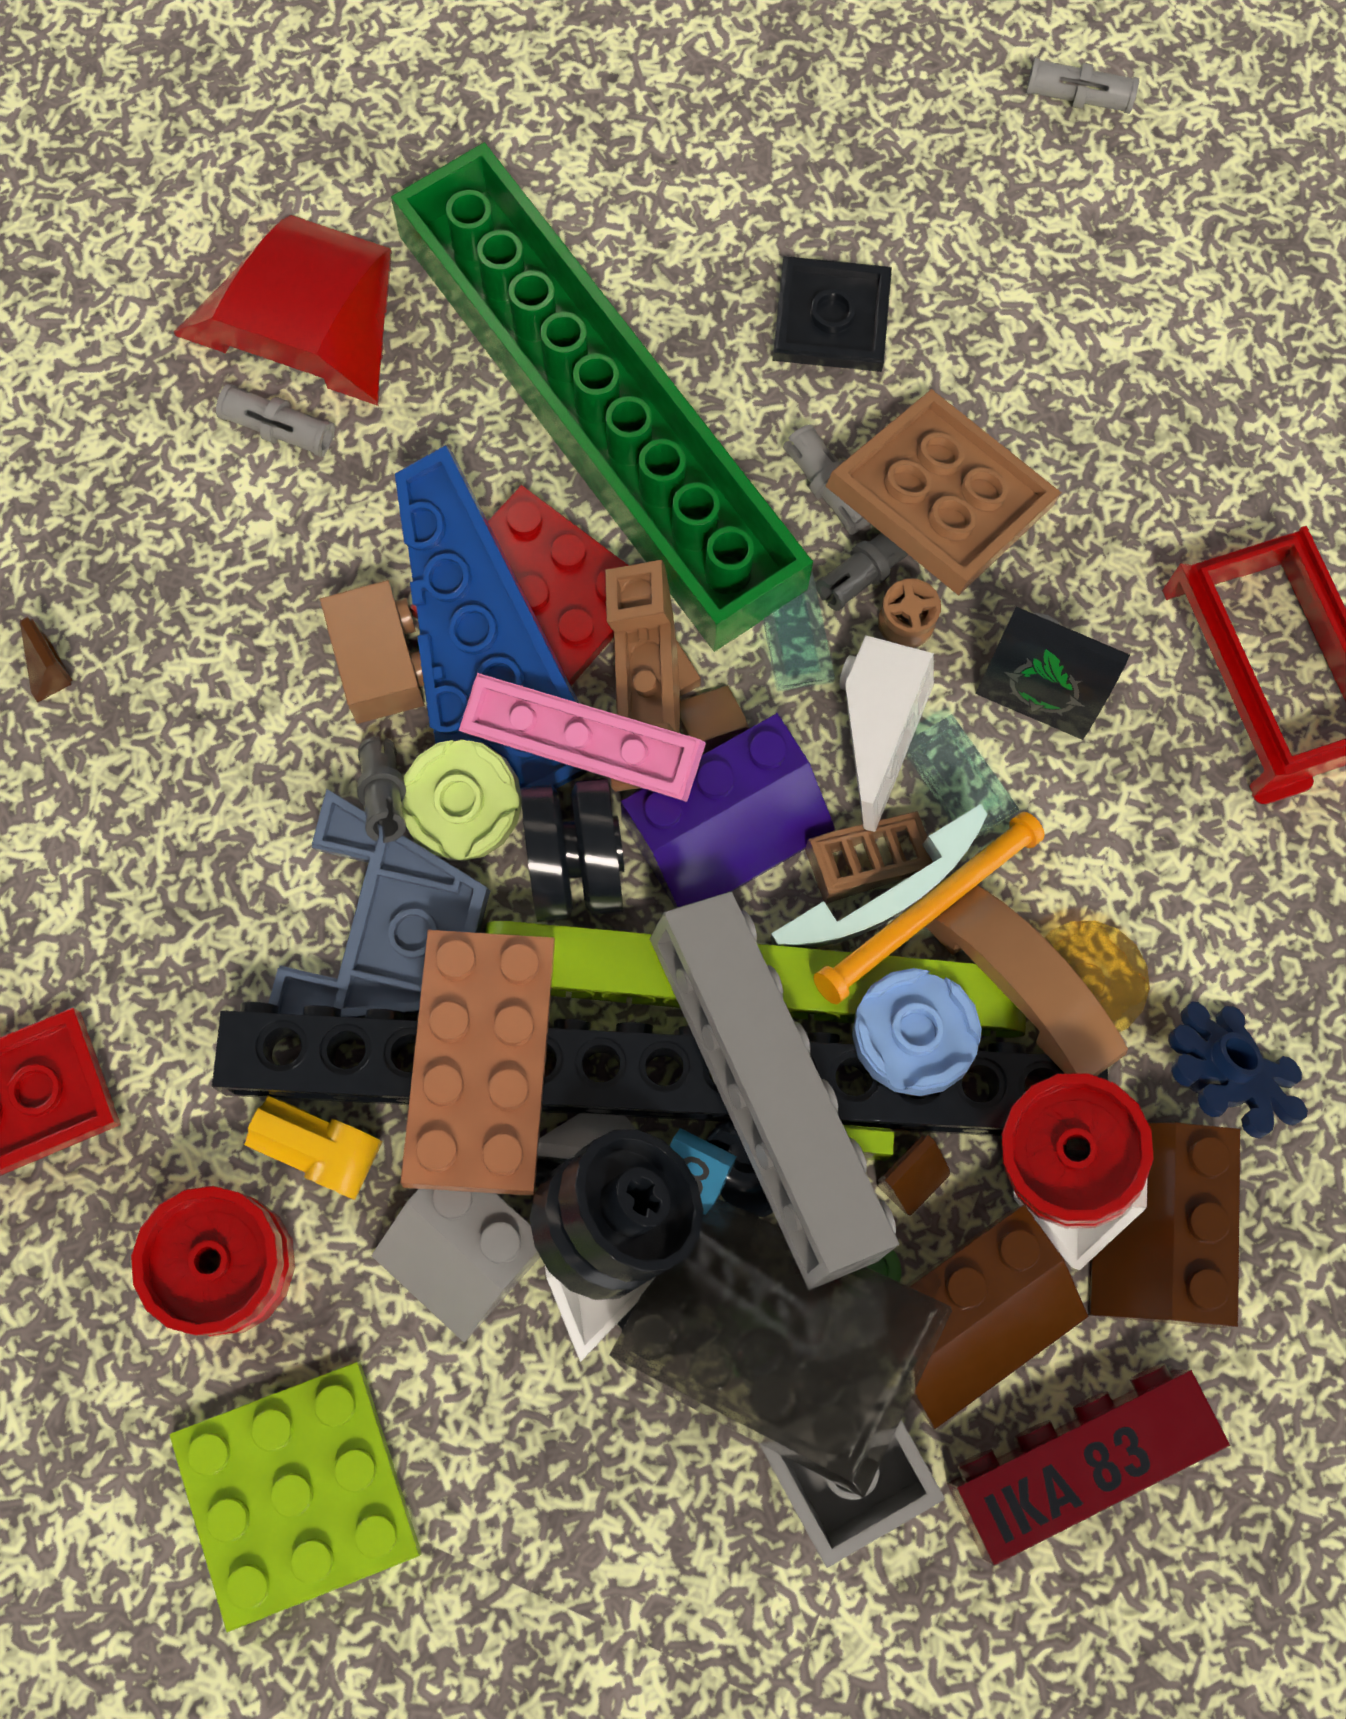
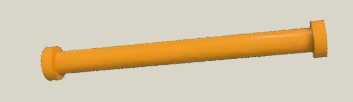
(835, 982)

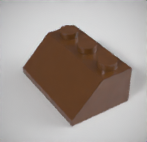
(1184, 1248)
(1007, 1306)

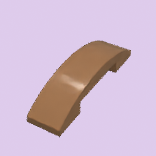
(644, 647)
(1035, 978)

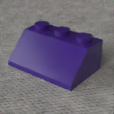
(743, 816)

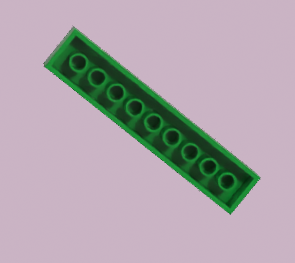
(601, 396)

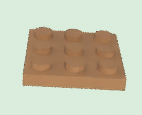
(943, 490)

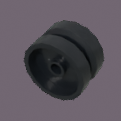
(572, 849)
(616, 1214)

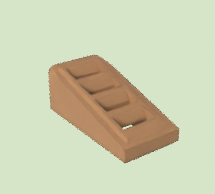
(825, 870)

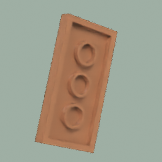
(479, 1063)

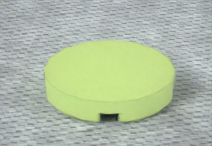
(461, 800)

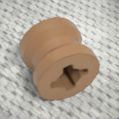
(911, 599)

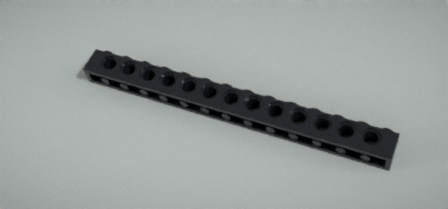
(249, 1036)

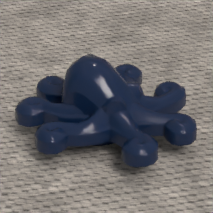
(1231, 1071)

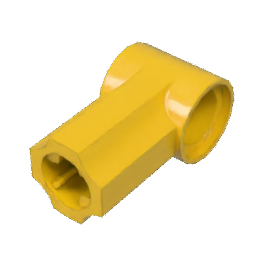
(325, 1151)

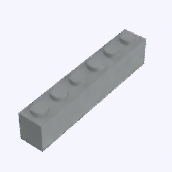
(773, 1090)

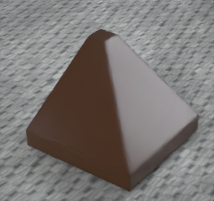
(44, 666)

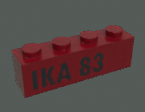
(1086, 1463)

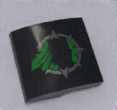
(1051, 673)

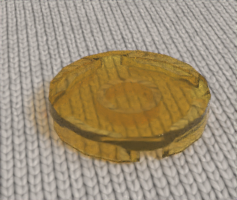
(1107, 965)

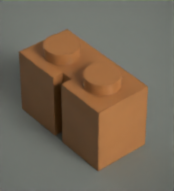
(373, 652)

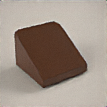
(915, 1175)

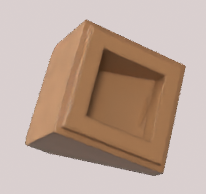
(712, 717)

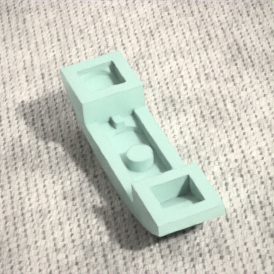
(945, 848)

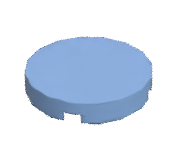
(916, 1032)

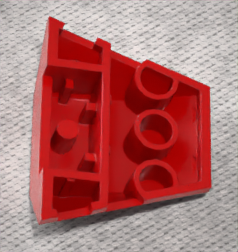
(306, 303)

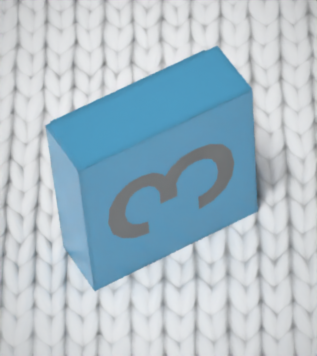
(707, 1164)

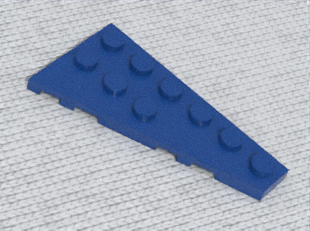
(471, 610)

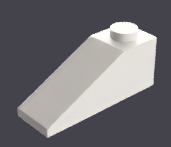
(885, 702)

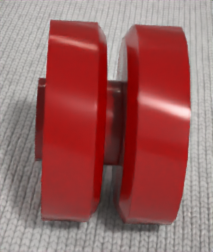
(1102, 1118)
(174, 1259)

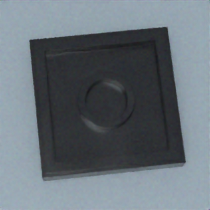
(832, 314)

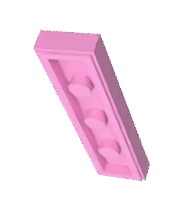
(583, 737)

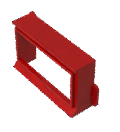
(1326, 615)

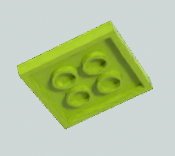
(294, 1496)

